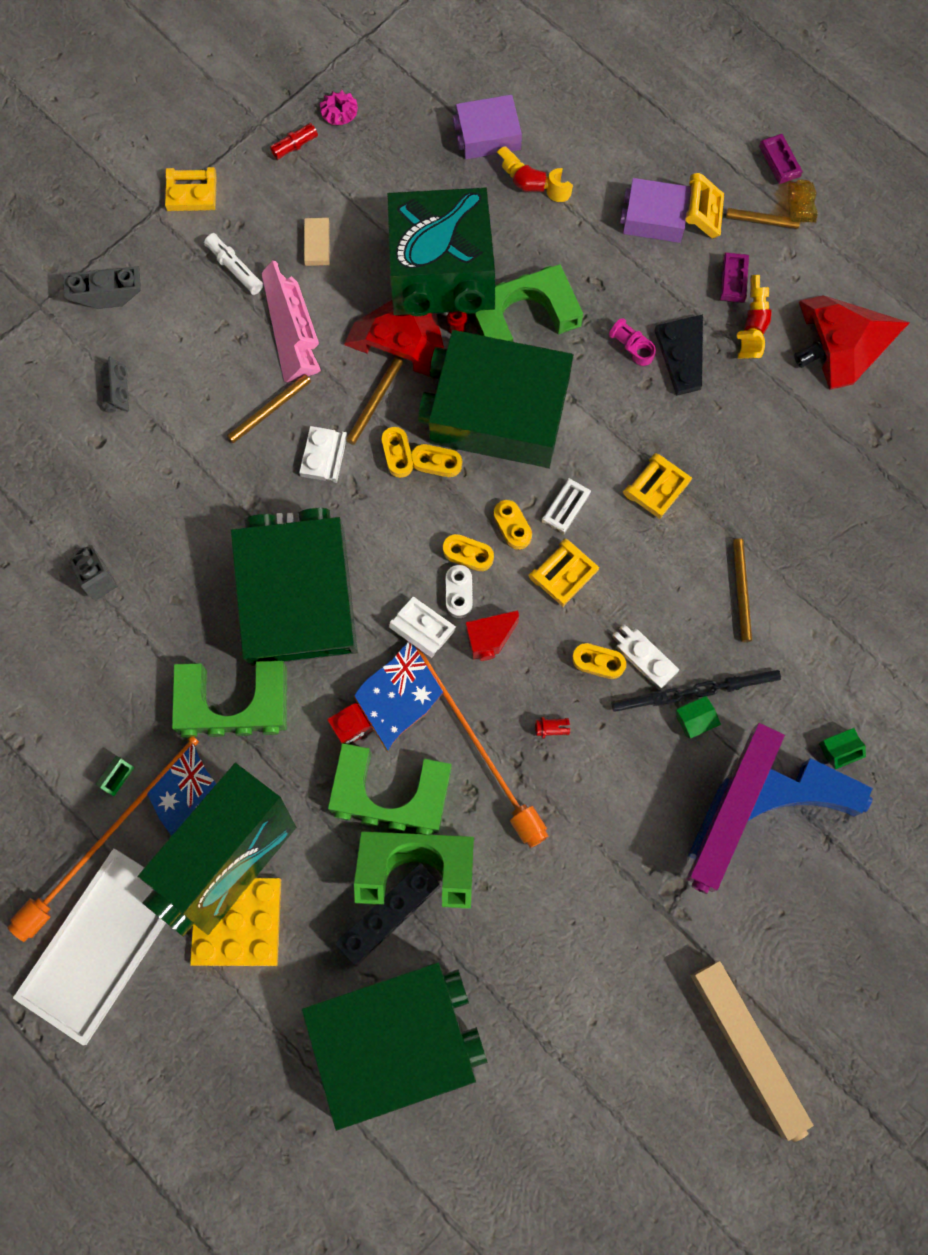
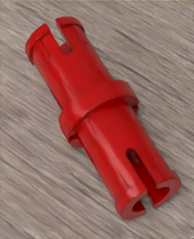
(293, 141)

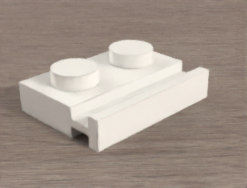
(323, 454)
(422, 627)

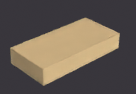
(317, 241)

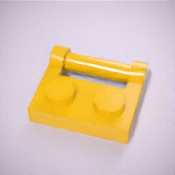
(190, 196)
(711, 205)
(664, 490)
(570, 577)

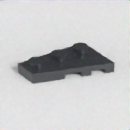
(683, 352)

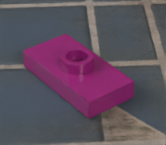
(780, 158)
(734, 277)

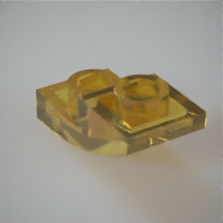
(801, 201)

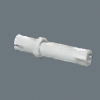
(227, 257)

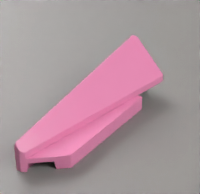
(290, 324)

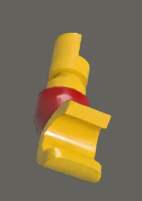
(535, 180)
(757, 322)

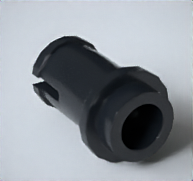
(810, 354)

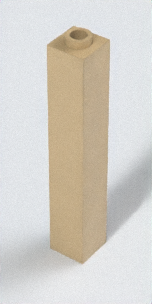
(752, 1052)

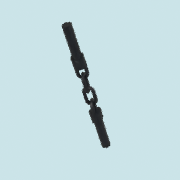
(660, 697)

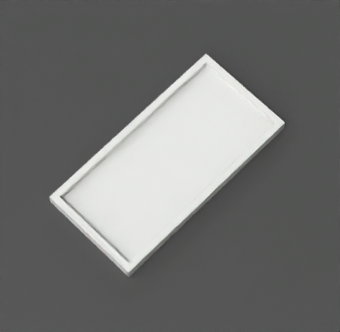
(93, 951)

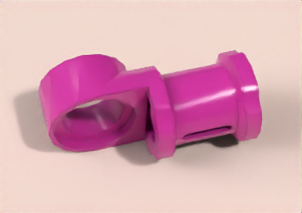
(633, 341)

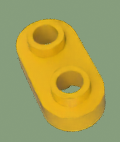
(397, 453)
(438, 458)
(511, 523)
(469, 552)
(598, 661)

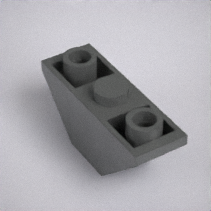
(103, 287)
(92, 573)

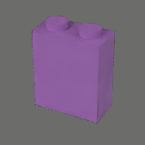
(487, 126)
(655, 210)

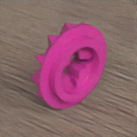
(332, 114)

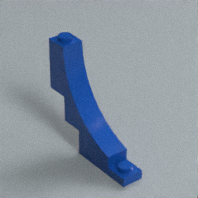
(813, 786)

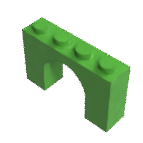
(545, 287)
(264, 713)
(421, 813)
(383, 852)

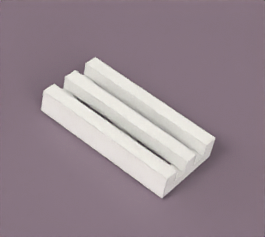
(555, 524)

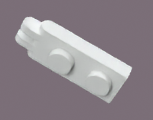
(645, 656)

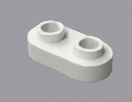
(459, 590)

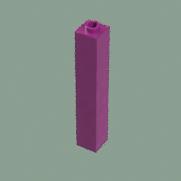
(734, 809)

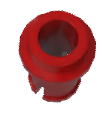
(457, 321)
(549, 727)

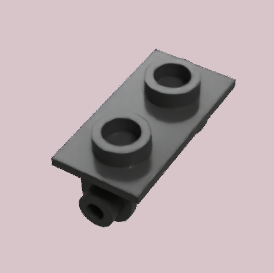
(114, 376)

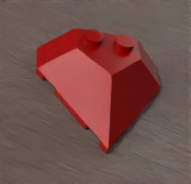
(398, 334)
(850, 336)

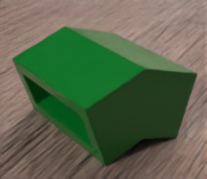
(697, 717)
(843, 748)
(111, 769)

